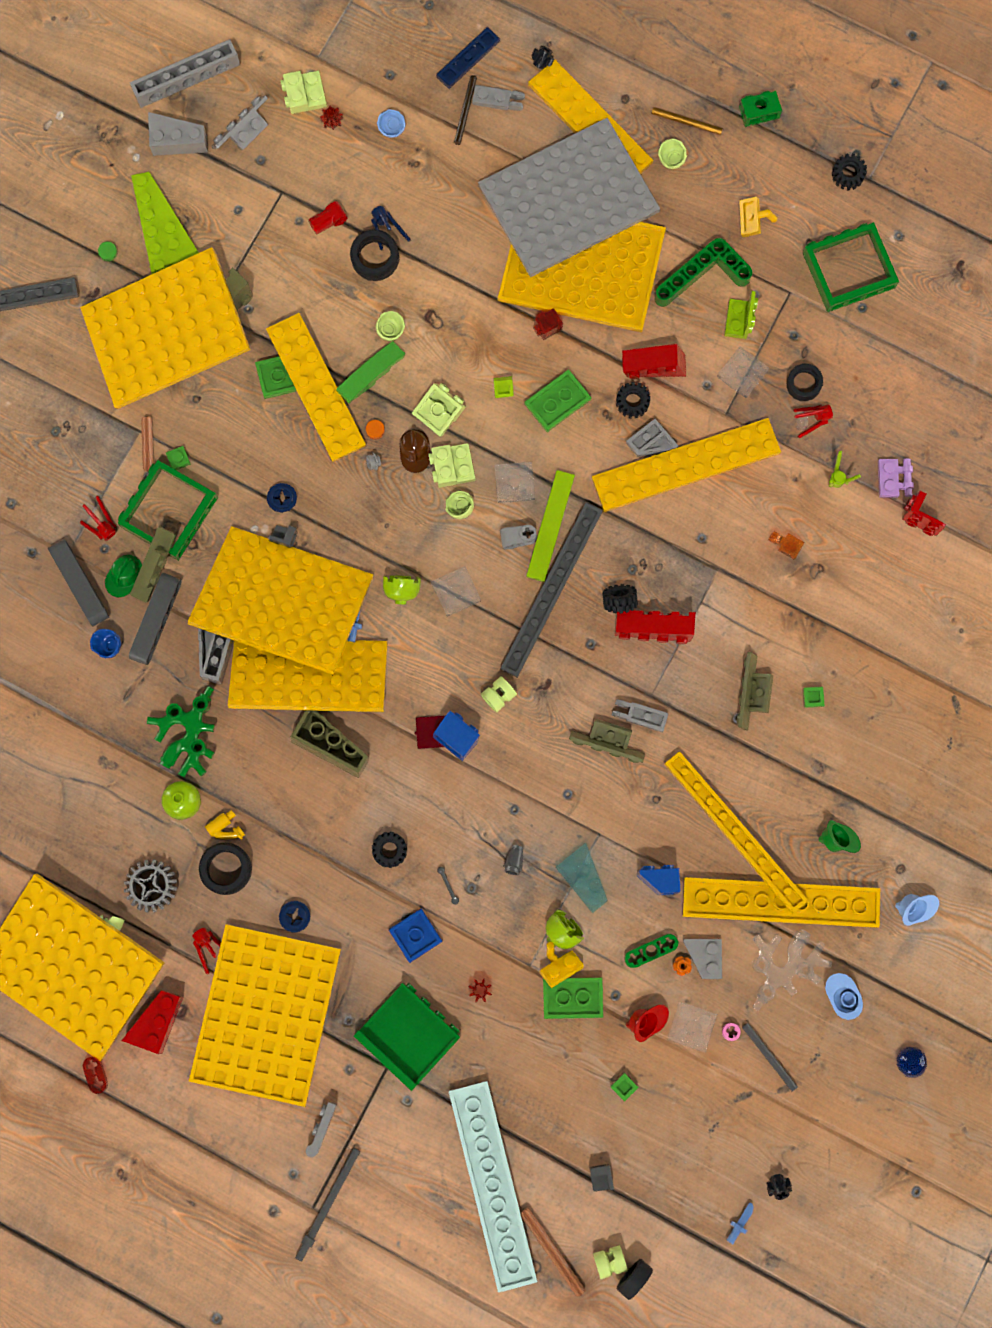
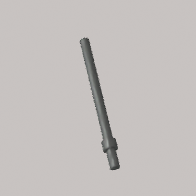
(308, 1239)

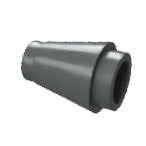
(514, 861)

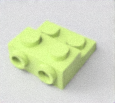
(303, 91)
(439, 408)
(452, 465)

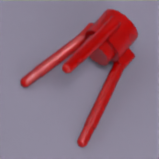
(820, 412)
(105, 530)
(203, 939)

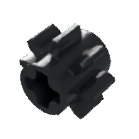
(542, 57)
(779, 1186)

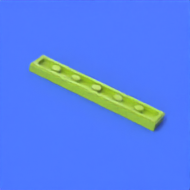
(550, 526)

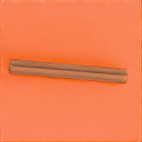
(552, 1252)

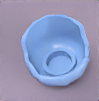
(391, 123)

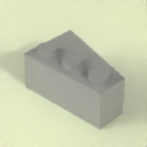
(175, 136)
(213, 655)

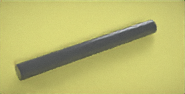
(770, 1057)

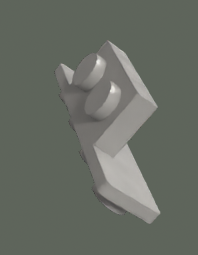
(245, 128)

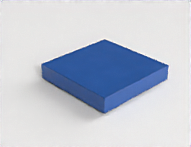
(415, 935)

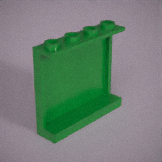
(408, 1036)

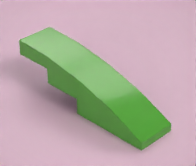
(370, 372)

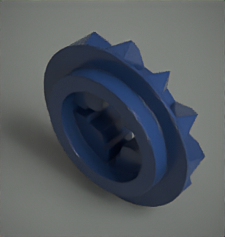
(276, 491)
(290, 908)

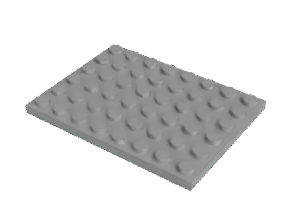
(568, 197)

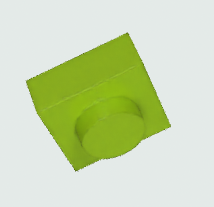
(503, 387)

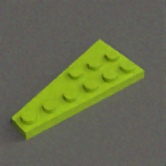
(162, 231)

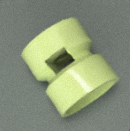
(493, 699)
(610, 1262)

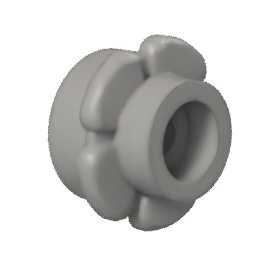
(373, 461)

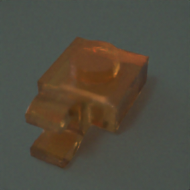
(788, 545)

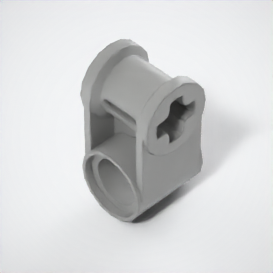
(515, 536)

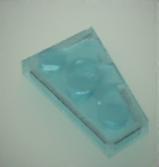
(583, 878)

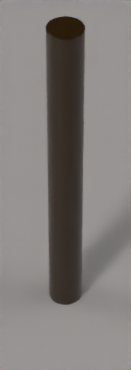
(465, 110)

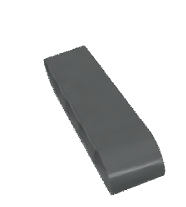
(78, 582)
(155, 618)

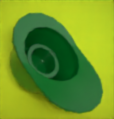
(122, 575)
(840, 837)

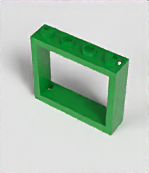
(833, 303)
(195, 521)

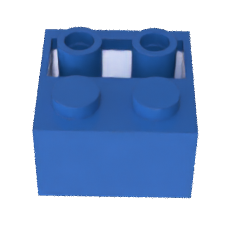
(456, 735)
(661, 881)

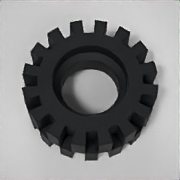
(852, 162)
(633, 389)
(620, 598)
(386, 838)

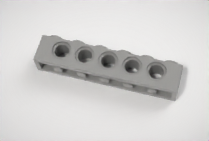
(185, 73)

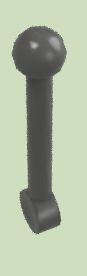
(454, 900)

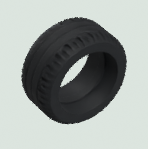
(369, 237)
(206, 860)

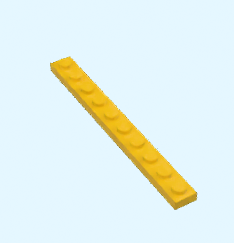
(736, 832)

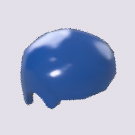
(105, 643)

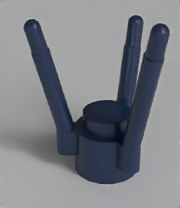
(382, 218)

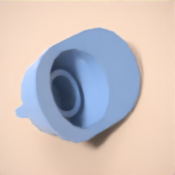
(916, 908)
(844, 996)

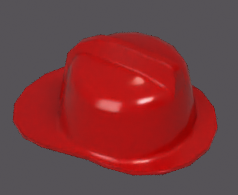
(648, 1022)

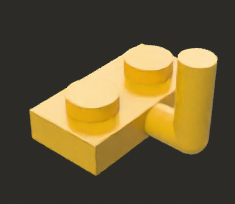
(751, 215)
(561, 967)

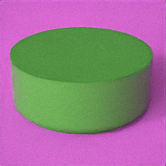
(107, 251)

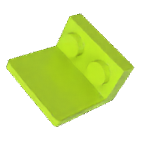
(741, 317)

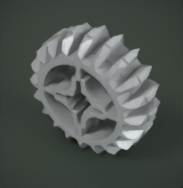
(135, 878)

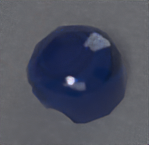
(911, 1062)

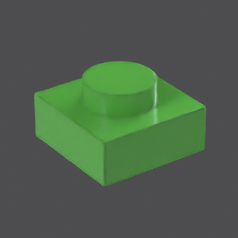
(178, 458)
(813, 697)
(624, 1087)

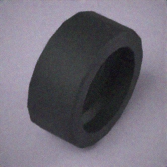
(804, 368)
(634, 1279)

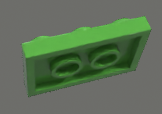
(274, 378)
(557, 401)
(574, 999)

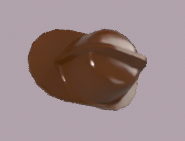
(414, 451)

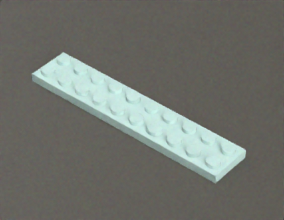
(492, 1187)

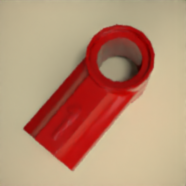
(331, 216)

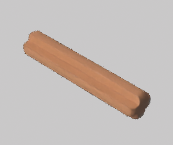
(147, 442)

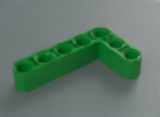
(700, 268)

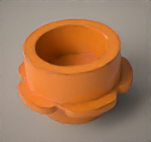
(687, 965)

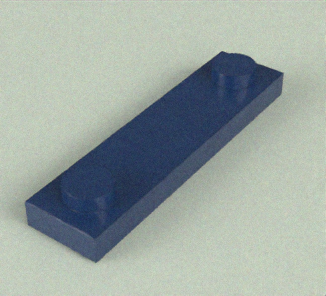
(468, 58)

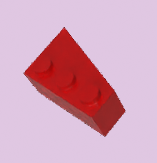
(654, 362)
(155, 1024)

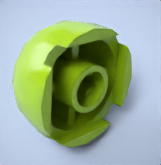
(401, 588)
(181, 800)
(563, 932)

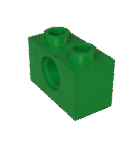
(752, 115)

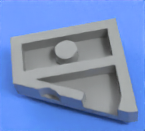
(651, 440)
(706, 956)

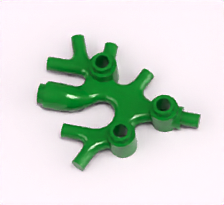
(194, 726)

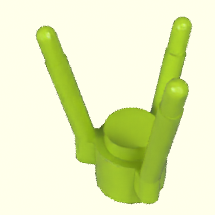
(839, 478)

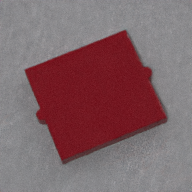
(424, 731)

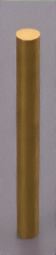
(687, 121)

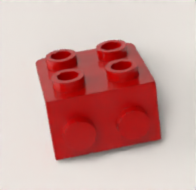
(919, 519)

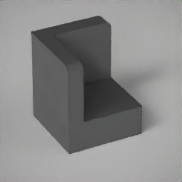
(284, 536)
(601, 1177)

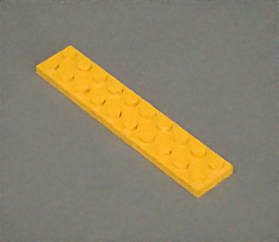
(686, 465)
(759, 903)

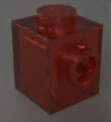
(547, 324)

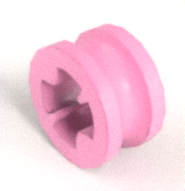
(725, 1034)

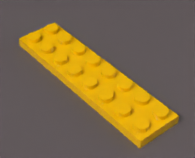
(579, 109)
(315, 387)

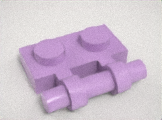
(889, 477)

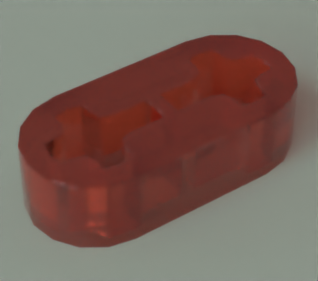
(90, 1076)

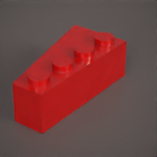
(655, 626)

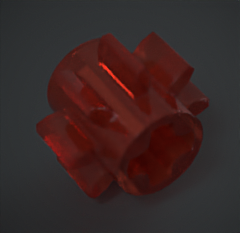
(331, 117)
(478, 995)

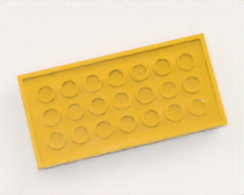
(279, 683)

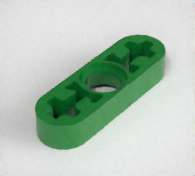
(666, 950)

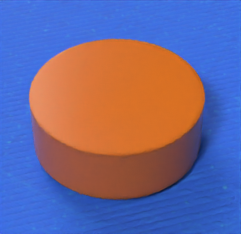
(375, 429)

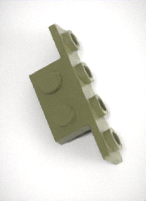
(153, 564)
(755, 693)
(610, 739)

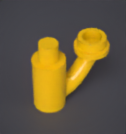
(219, 823)

